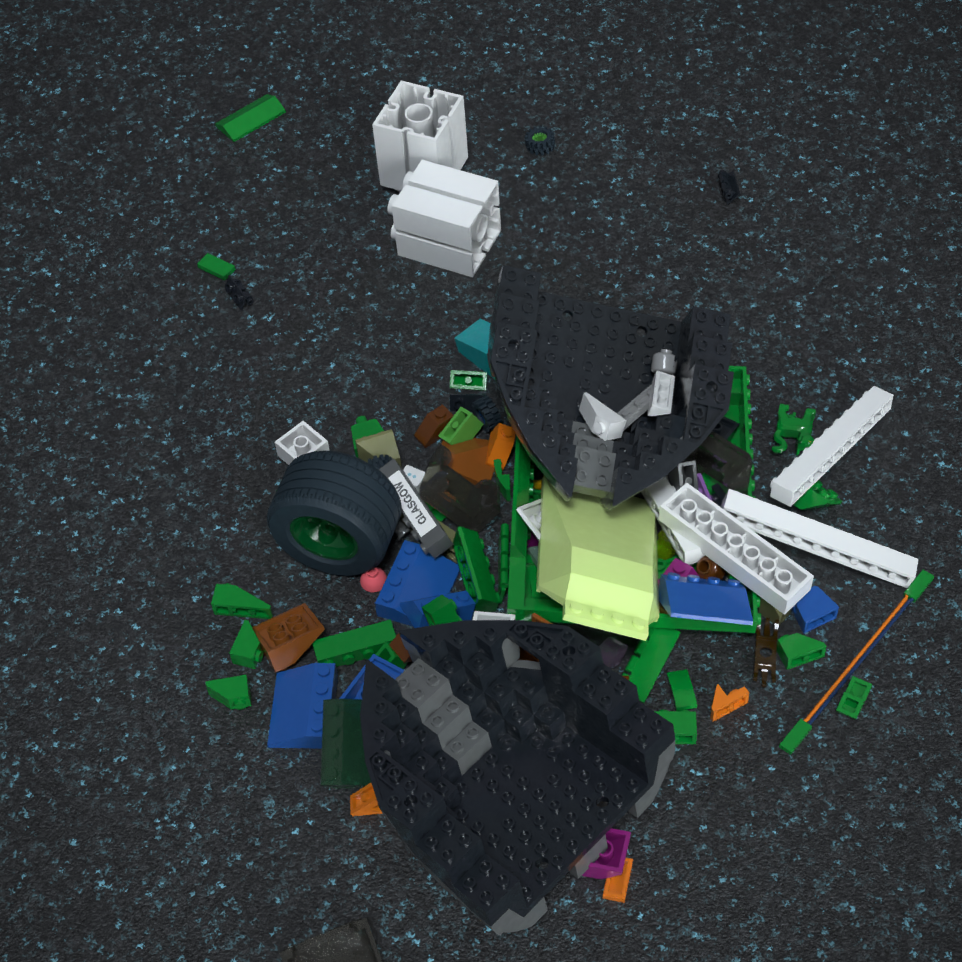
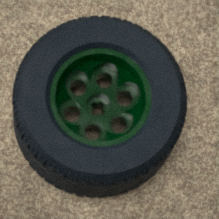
(334, 513)

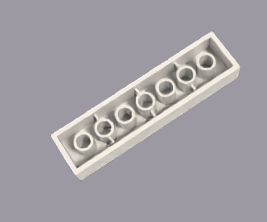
(736, 548)

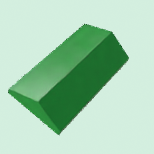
(251, 117)

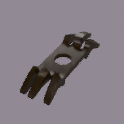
(769, 642)

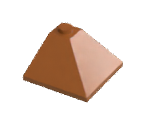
(470, 459)
(288, 636)

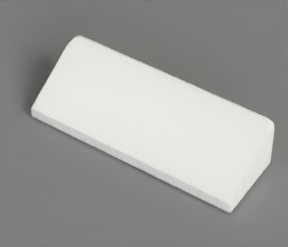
(661, 394)

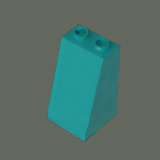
(474, 344)

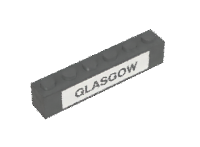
(417, 512)

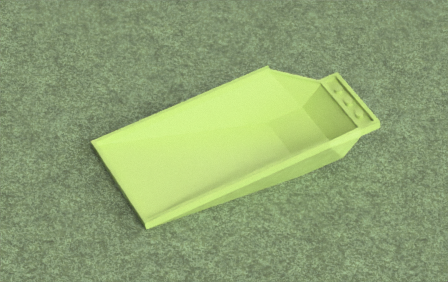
(599, 561)

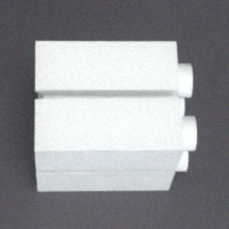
(417, 130)
(445, 217)

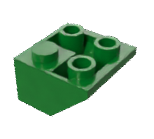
(817, 497)

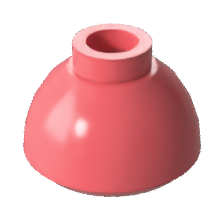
(373, 580)

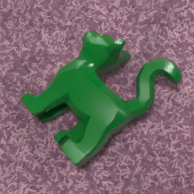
(792, 427)

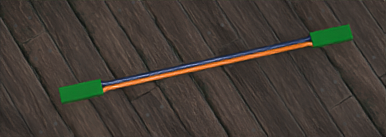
(802, 728)

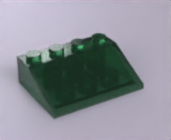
(342, 745)

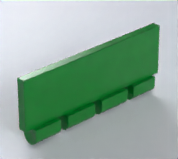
(503, 560)
(652, 659)

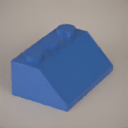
(415, 614)

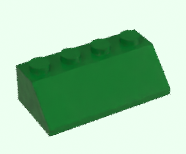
(474, 569)

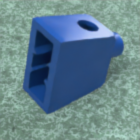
(814, 609)

